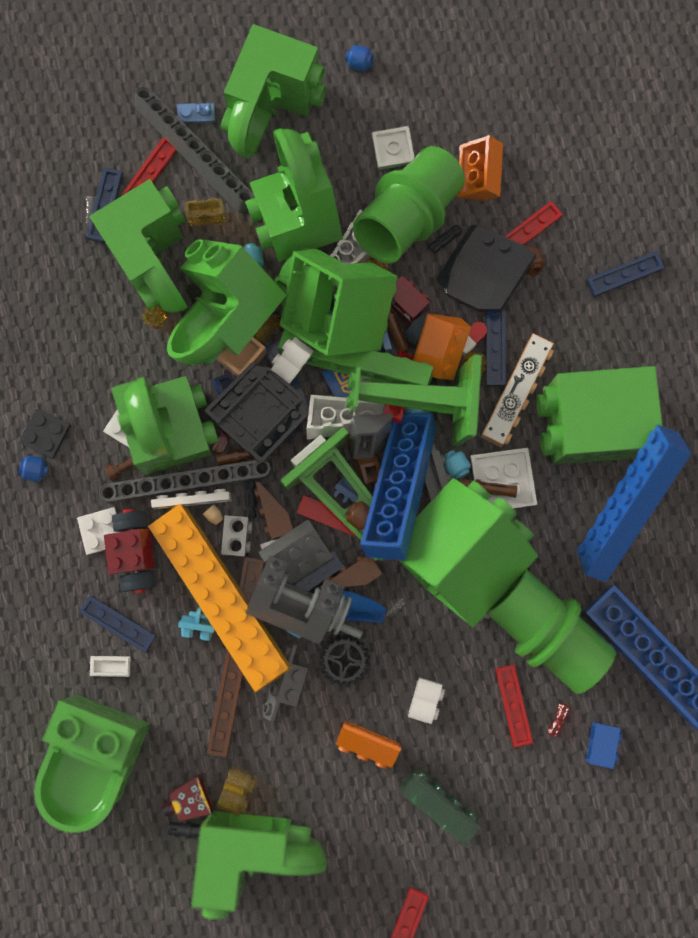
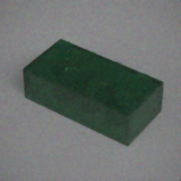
(440, 807)

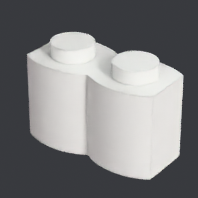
(292, 359)
(425, 700)

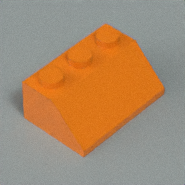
(482, 168)
(442, 344)
(368, 745)

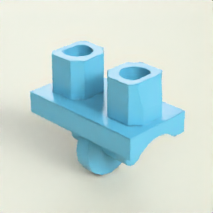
(196, 621)

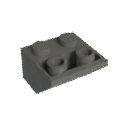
(369, 434)

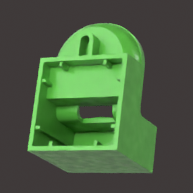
(269, 75)
(296, 201)
(136, 231)
(232, 304)
(359, 307)
(163, 423)
(86, 762)
(248, 843)

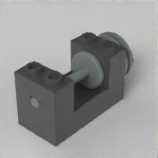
(297, 609)

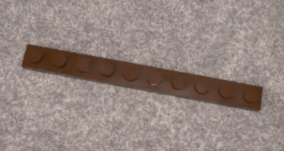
(232, 675)

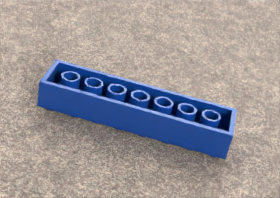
(399, 487)
(633, 502)
(646, 651)

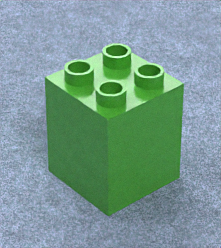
(598, 414)
(468, 549)

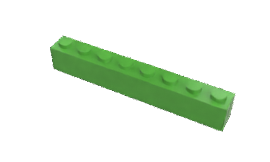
(374, 365)

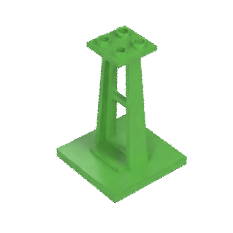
(458, 401)
(306, 469)

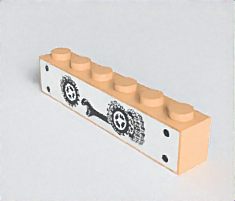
(517, 389)

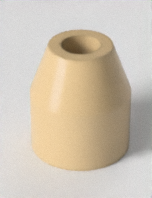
(213, 515)

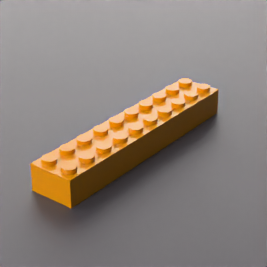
(219, 597)

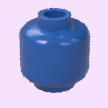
(359, 58)
(33, 468)

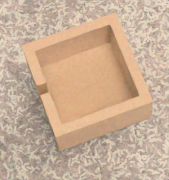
(252, 353)

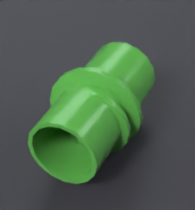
(409, 204)
(553, 633)

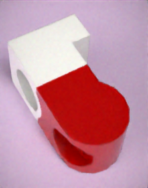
(475, 336)

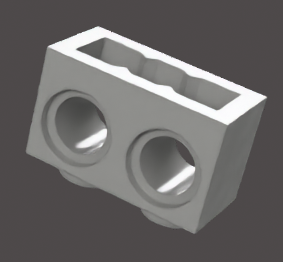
(231, 536)

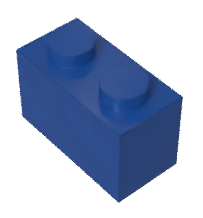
(603, 745)

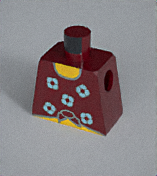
(189, 800)

